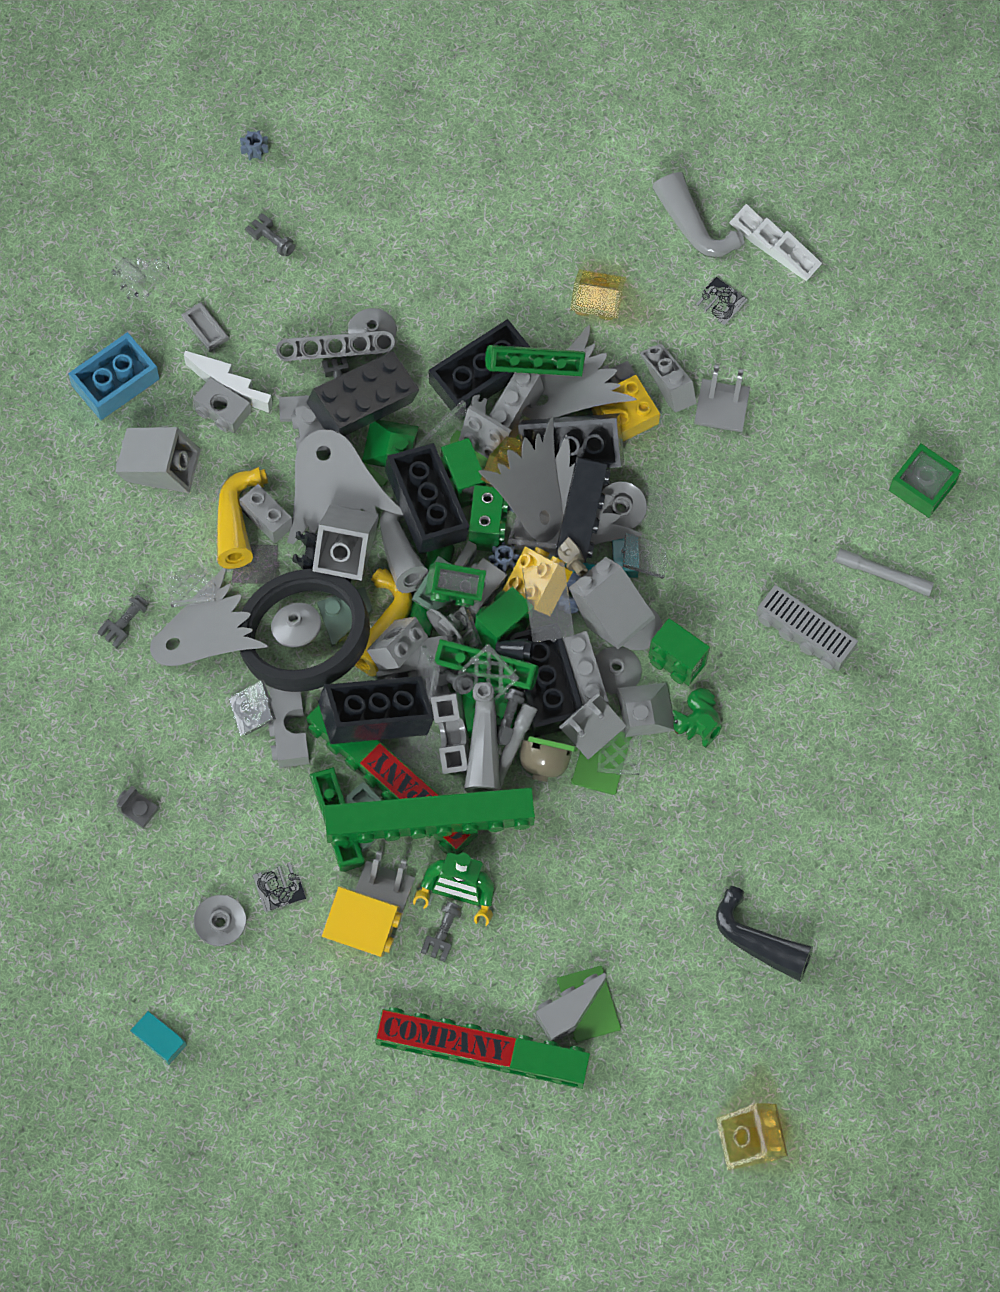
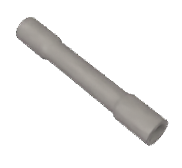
(910, 581)
(521, 725)

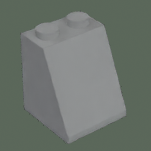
(158, 458)
(344, 542)
(611, 603)

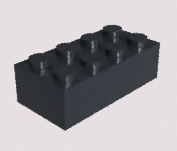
(466, 372)
(363, 395)
(588, 436)
(426, 498)
(582, 504)
(555, 687)
(376, 710)

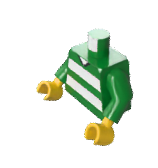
(461, 880)

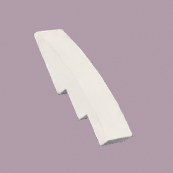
(774, 242)
(223, 373)

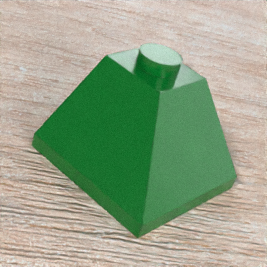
(387, 439)

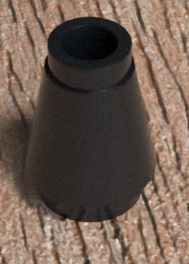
(516, 649)

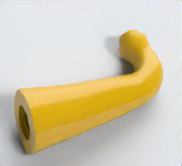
(232, 538)
(398, 609)

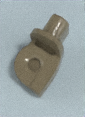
(572, 555)

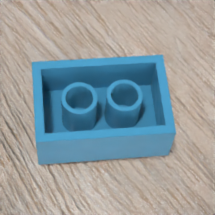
(114, 376)

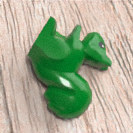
(703, 719)

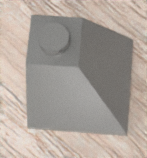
(645, 709)

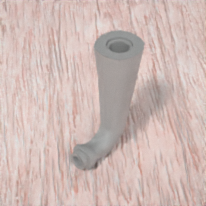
(678, 202)
(403, 560)
(483, 757)

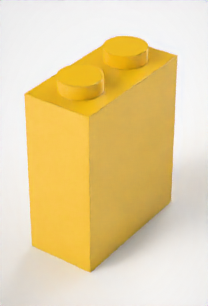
(362, 921)

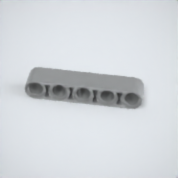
(323, 345)

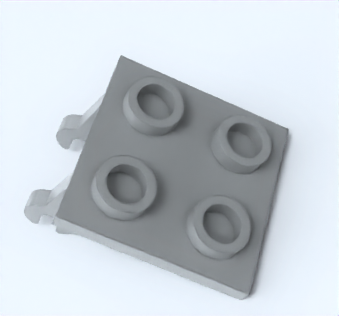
(722, 404)
(481, 429)
(592, 726)
(386, 883)

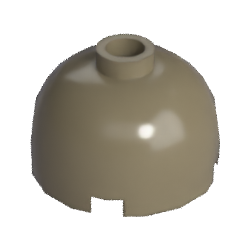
(543, 760)

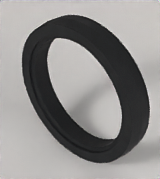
(325, 672)

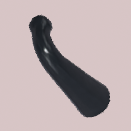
(774, 951)

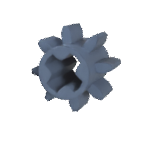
(254, 145)
(504, 551)

